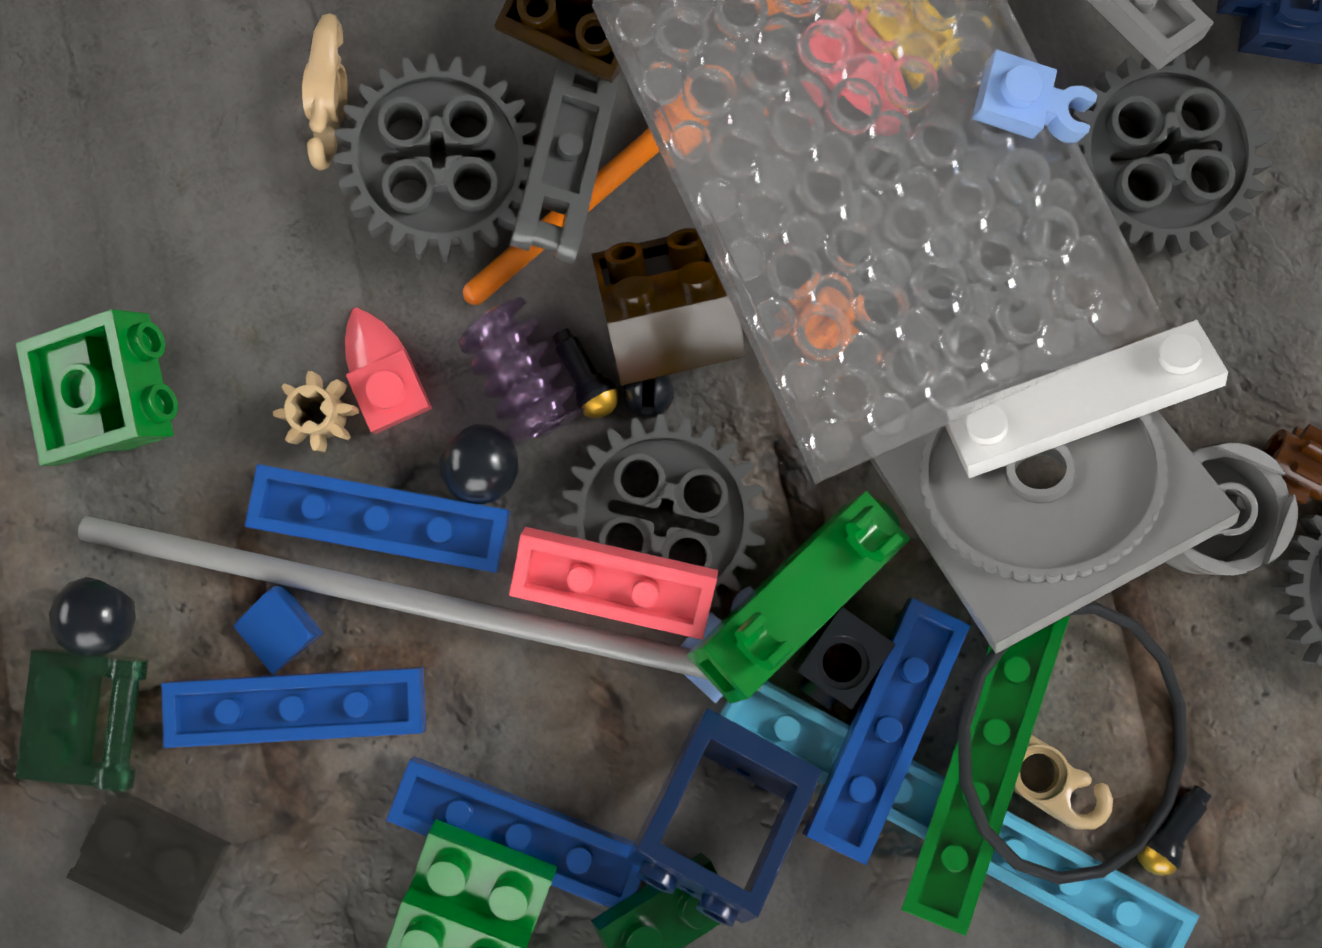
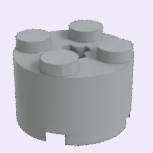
(1265, 516)

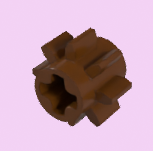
(1300, 459)

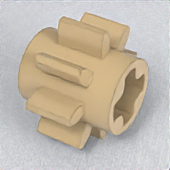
(300, 418)

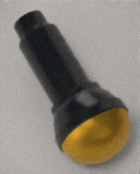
(592, 389)
(1166, 847)

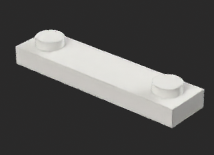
(1090, 398)

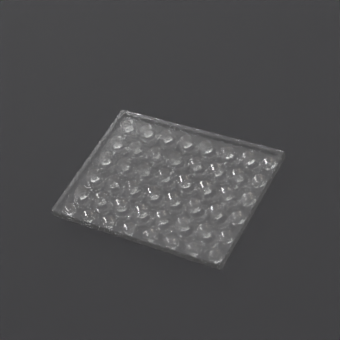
(863, 217)

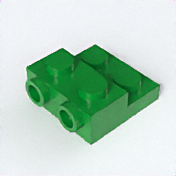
(96, 387)
(470, 894)

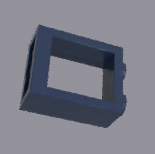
(757, 762)

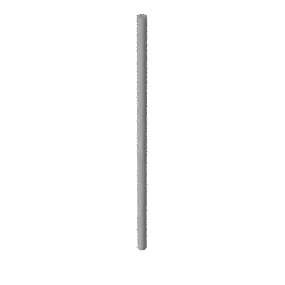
(389, 595)

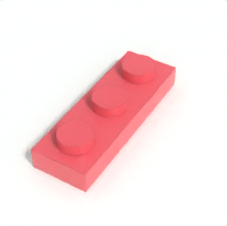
(613, 582)

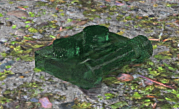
(63, 719)

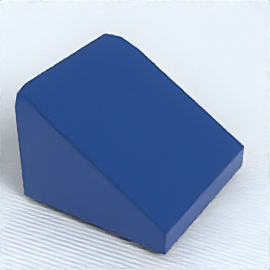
(277, 628)

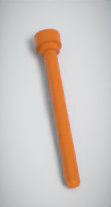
(606, 181)

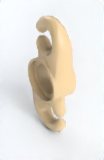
(324, 91)
(1056, 798)

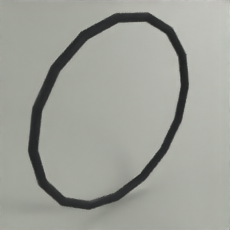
(1171, 787)

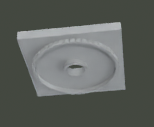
(1043, 553)

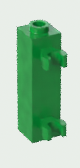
(799, 597)

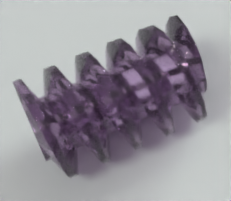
(517, 373)

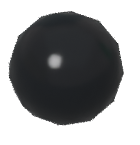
(479, 464)
(91, 617)

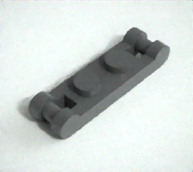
(565, 161)

